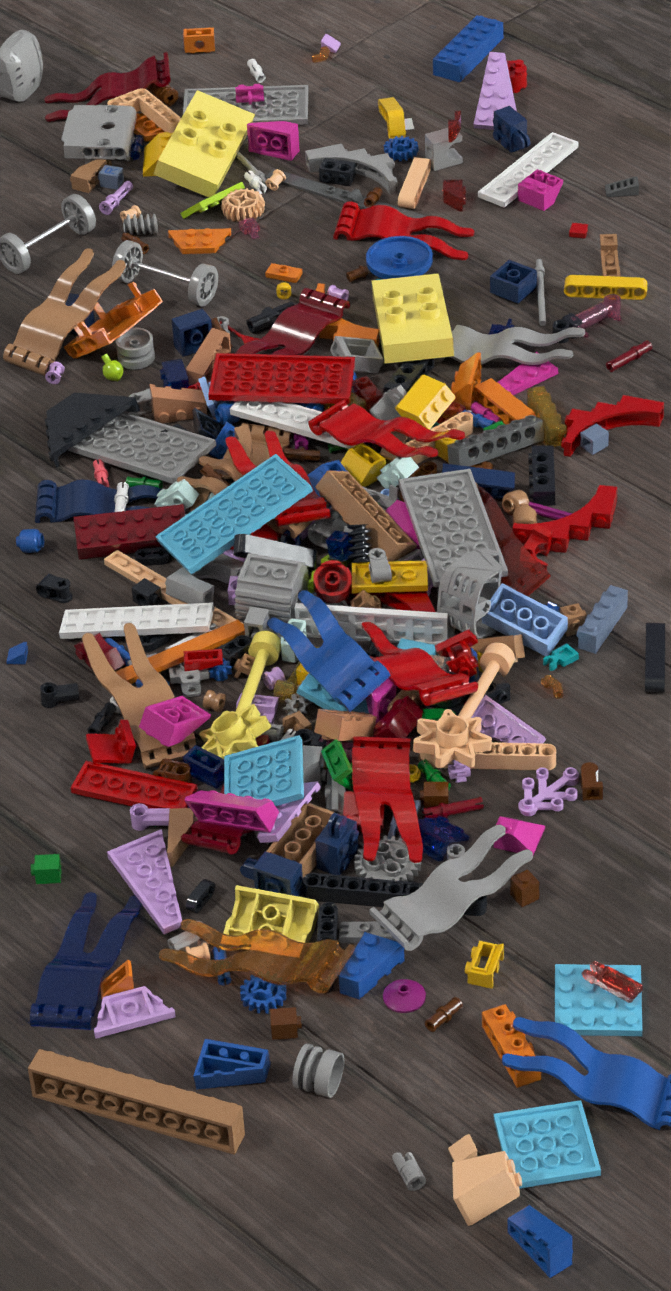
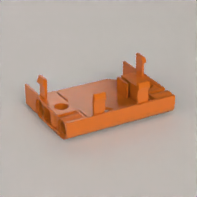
(113, 323)

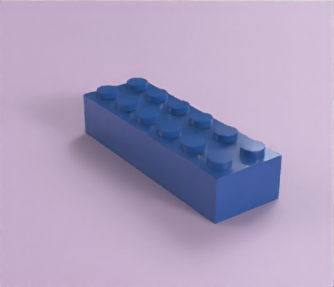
(468, 48)

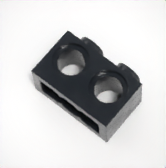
(337, 172)

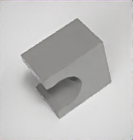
(438, 149)

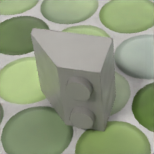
(313, 765)

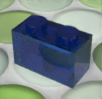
(174, 374)
(205, 766)

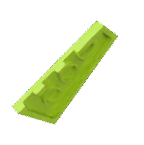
(211, 201)

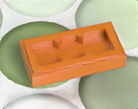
(284, 273)

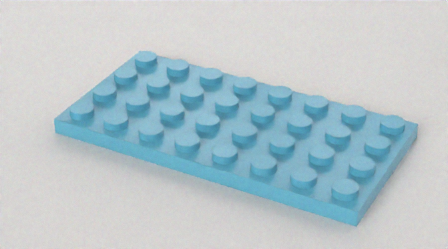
(233, 511)

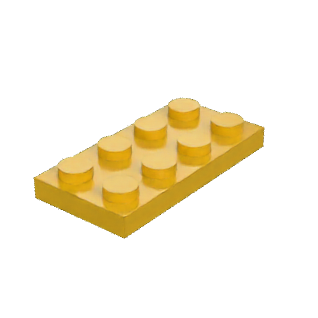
(406, 577)

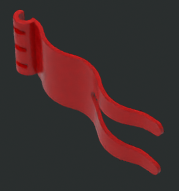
(387, 222)
(354, 426)
(306, 509)
(418, 671)
(382, 779)

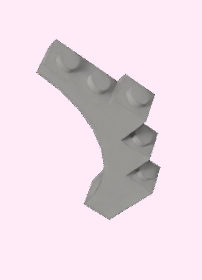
(375, 167)

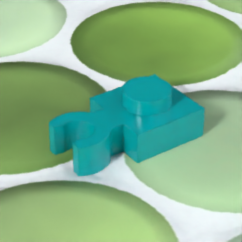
(561, 656)

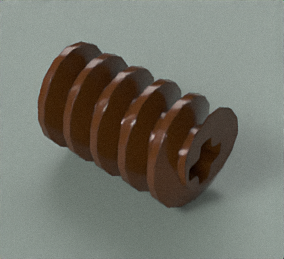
(165, 94)

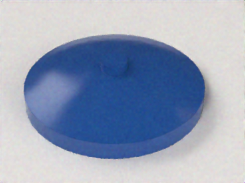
(399, 257)

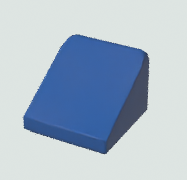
(18, 654)

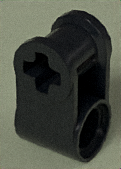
(55, 588)
(235, 649)

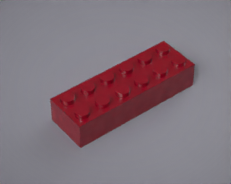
(123, 530)

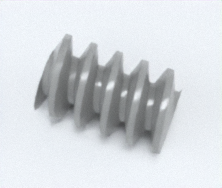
(140, 224)

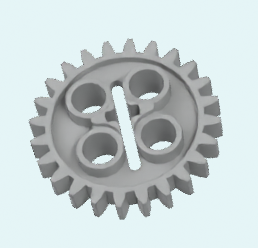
(390, 863)

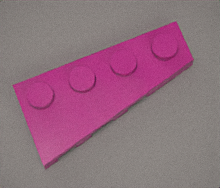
(527, 376)

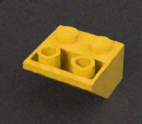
(363, 464)

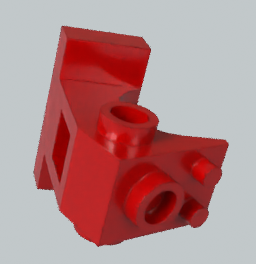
(539, 543)
(460, 653)

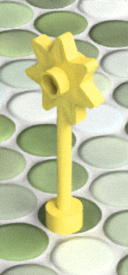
(237, 730)

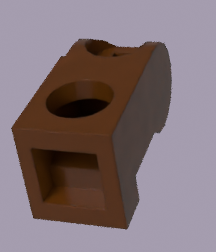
(590, 786)

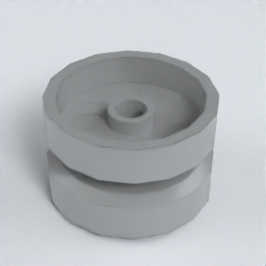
(135, 349)

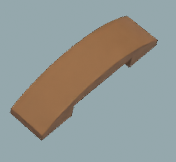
(609, 255)

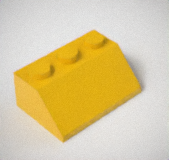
(153, 151)
(425, 401)

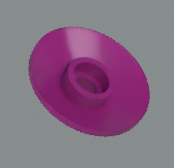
(404, 996)

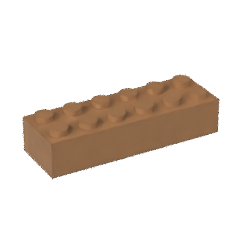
(359, 507)

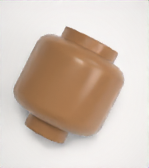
(513, 500)
(525, 515)

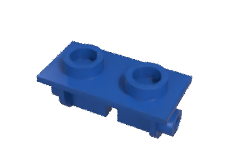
(221, 448)

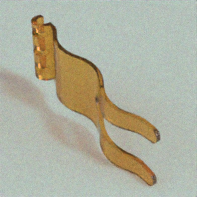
(270, 957)

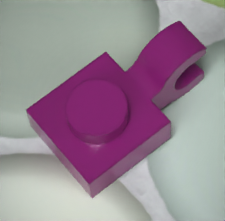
(300, 441)

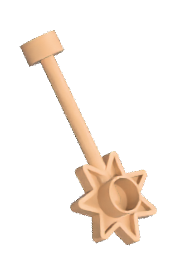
(460, 735)

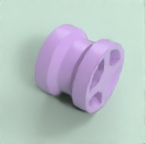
(271, 678)

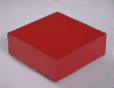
(578, 230)

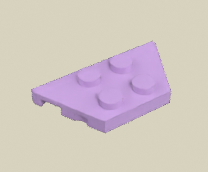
(129, 1011)

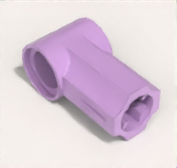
(143, 817)

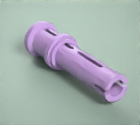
(112, 200)

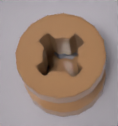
(214, 701)

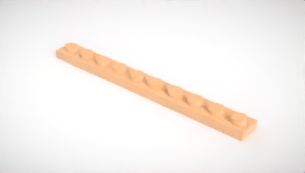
(136, 572)

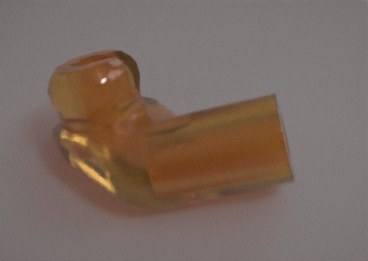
(323, 55)
(548, 681)

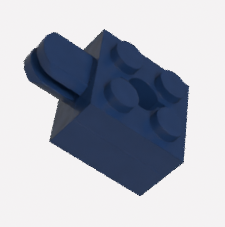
(510, 129)
(337, 844)
(274, 874)

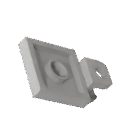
(188, 679)

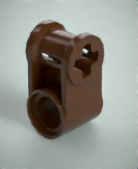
(174, 770)

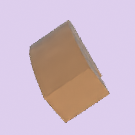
(243, 435)

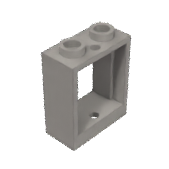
(370, 358)

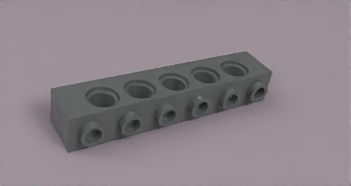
(496, 441)

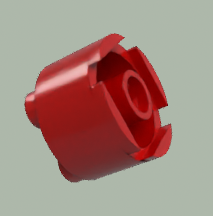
(517, 74)
(332, 592)

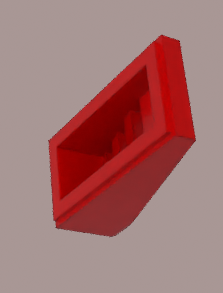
(202, 659)

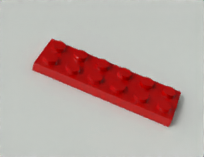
(131, 787)

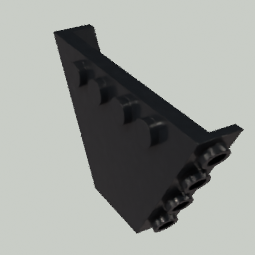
(80, 417)

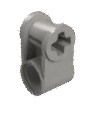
(144, 401)
(379, 568)

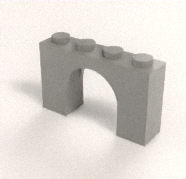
(192, 590)

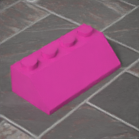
(233, 810)

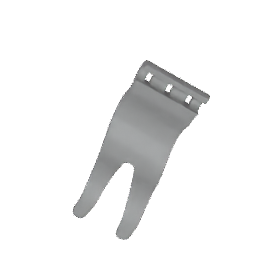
(499, 345)
(443, 897)

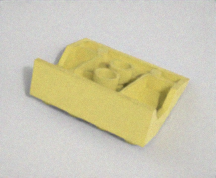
(274, 911)

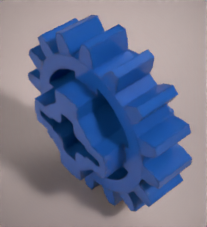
(401, 148)
(262, 994)

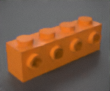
(501, 402)
(507, 1040)

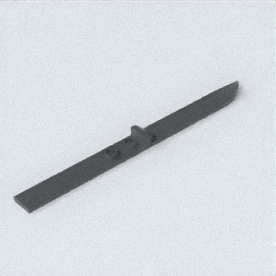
(334, 193)

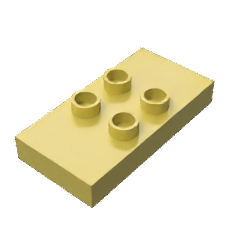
(204, 144)
(412, 318)

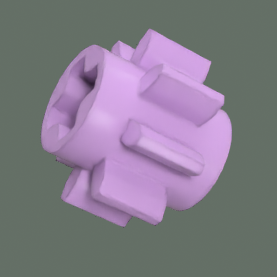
(458, 771)

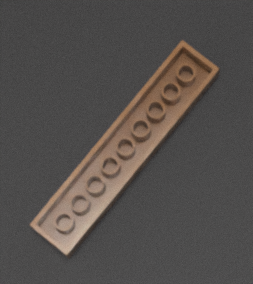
(137, 1101)

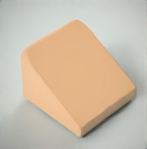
(463, 1149)

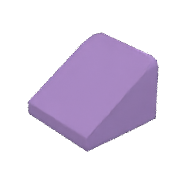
(331, 43)

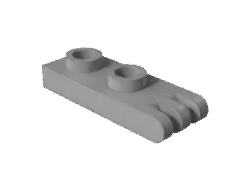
(353, 931)

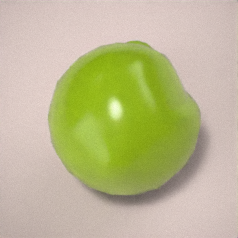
(112, 369)

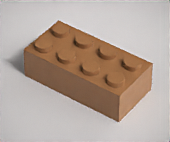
(300, 838)

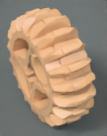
(242, 205)

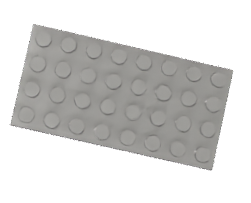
(279, 102)
(142, 448)
(448, 518)

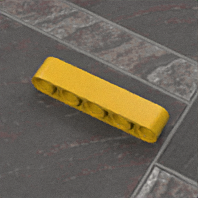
(599, 286)

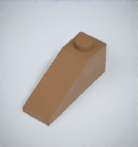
(86, 176)
(514, 642)
(179, 823)

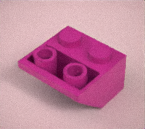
(539, 189)

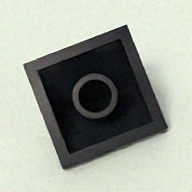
(205, 425)

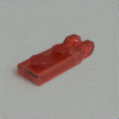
(613, 981)

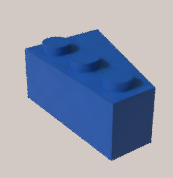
(369, 962)
(230, 1065)
(541, 1240)

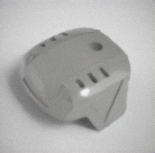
(20, 66)
(467, 590)

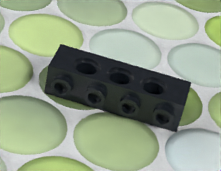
(409, 373)
(542, 475)

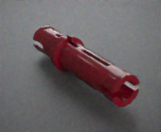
(634, 353)
(453, 808)

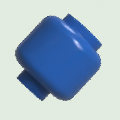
(223, 415)
(30, 540)

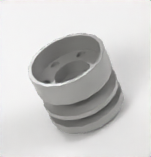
(318, 1070)

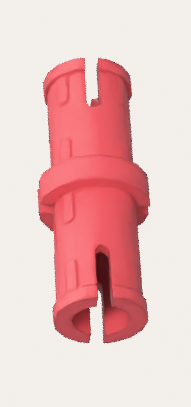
(101, 473)

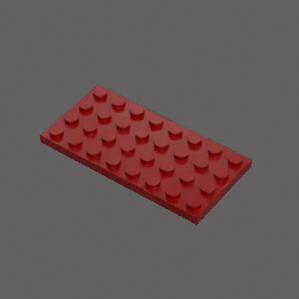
(281, 378)

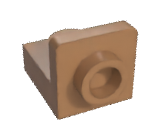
(243, 665)
(296, 722)

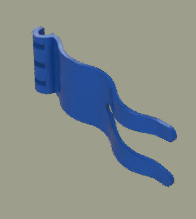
(340, 662)
(610, 1077)

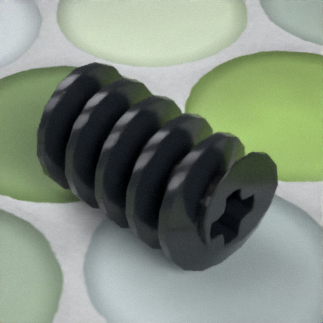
(359, 543)

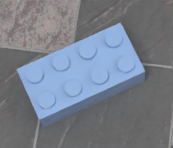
(519, 614)

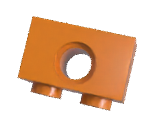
(205, 35)

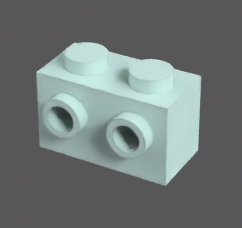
(397, 470)
(177, 494)

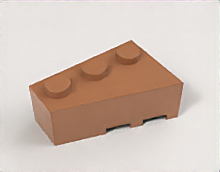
(203, 361)
(175, 404)
(344, 724)

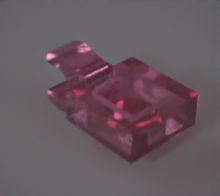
(249, 226)

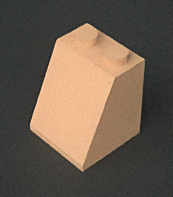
(484, 1185)

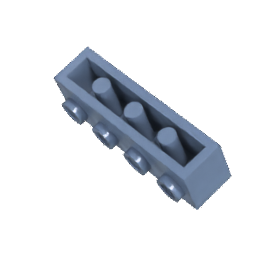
(602, 619)

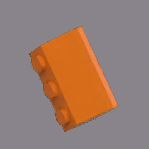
(465, 380)

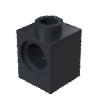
(146, 593)

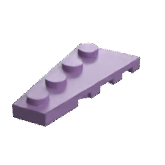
(503, 725)
(288, 812)

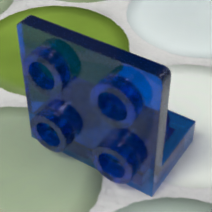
(437, 835)

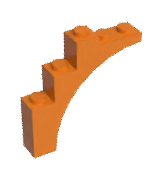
(347, 329)

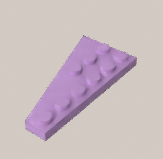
(495, 91)
(149, 876)

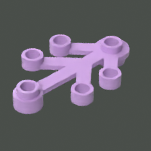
(529, 805)

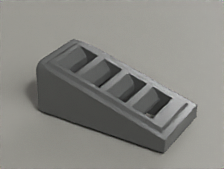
(624, 187)

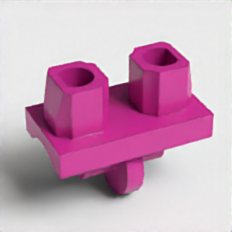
(249, 93)

